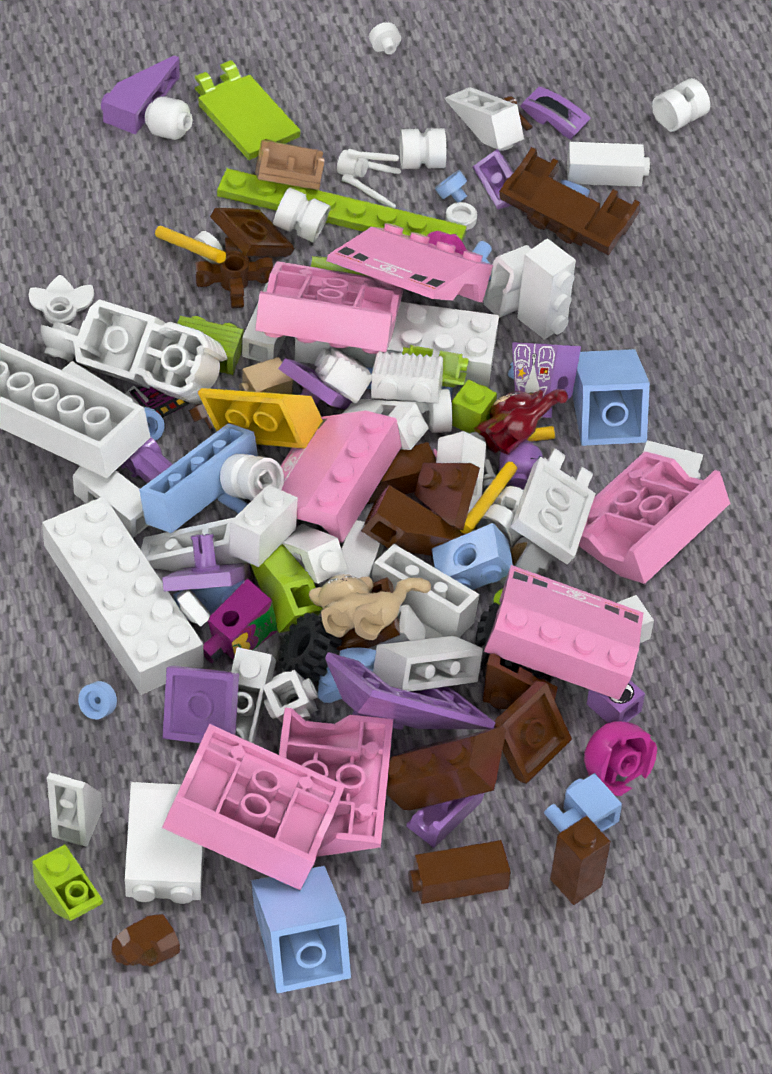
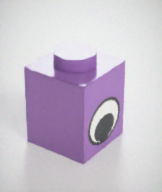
(622, 710)

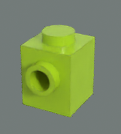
(472, 406)

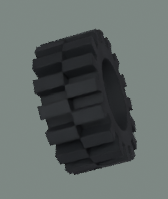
(308, 647)

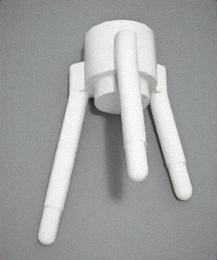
(355, 164)

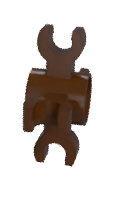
(233, 272)

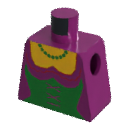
(240, 622)

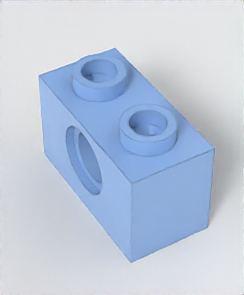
(475, 557)

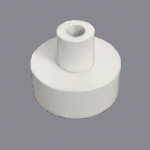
(385, 38)

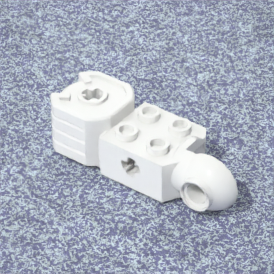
(139, 350)

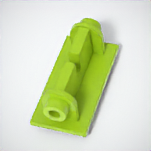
(452, 364)

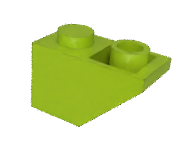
(65, 884)

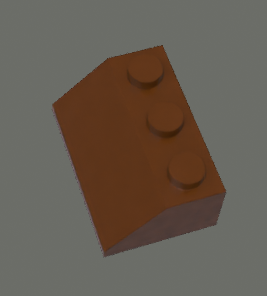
(446, 770)

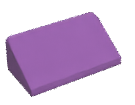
(493, 173)

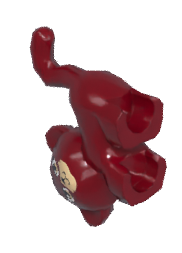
(516, 418)

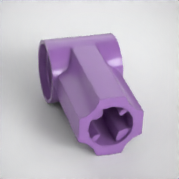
(147, 461)

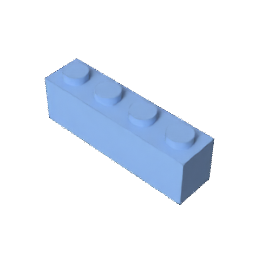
(193, 479)

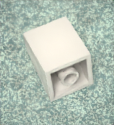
(156, 859)

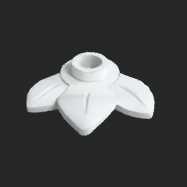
(61, 296)

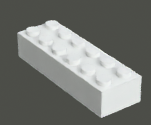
(433, 328)
(68, 414)
(122, 593)

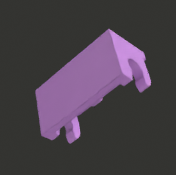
(437, 821)

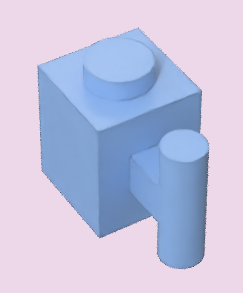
(586, 798)

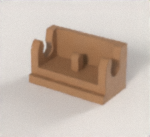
(289, 164)

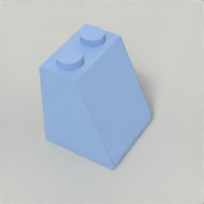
(611, 398)
(302, 931)

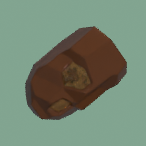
(146, 942)

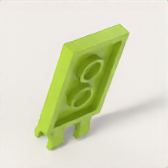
(244, 110)

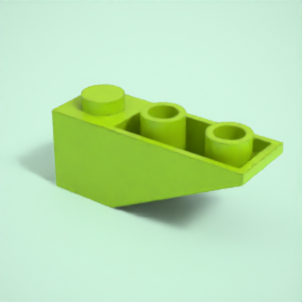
(287, 586)

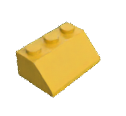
(273, 417)

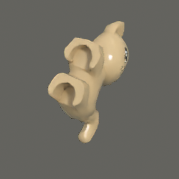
(351, 605)

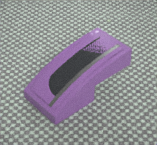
(559, 112)

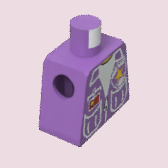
(545, 368)

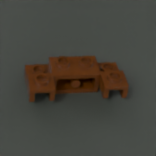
(564, 210)

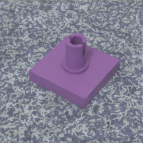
(312, 384)
(206, 571)
(198, 699)

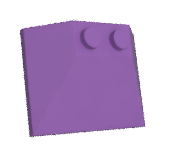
(417, 709)

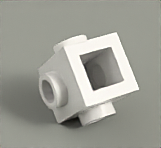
(283, 689)

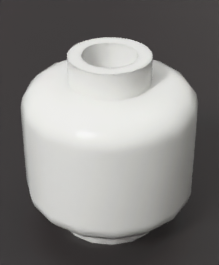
(168, 118)

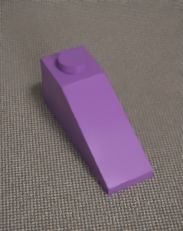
(130, 97)

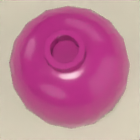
(620, 750)

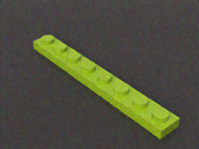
(343, 210)

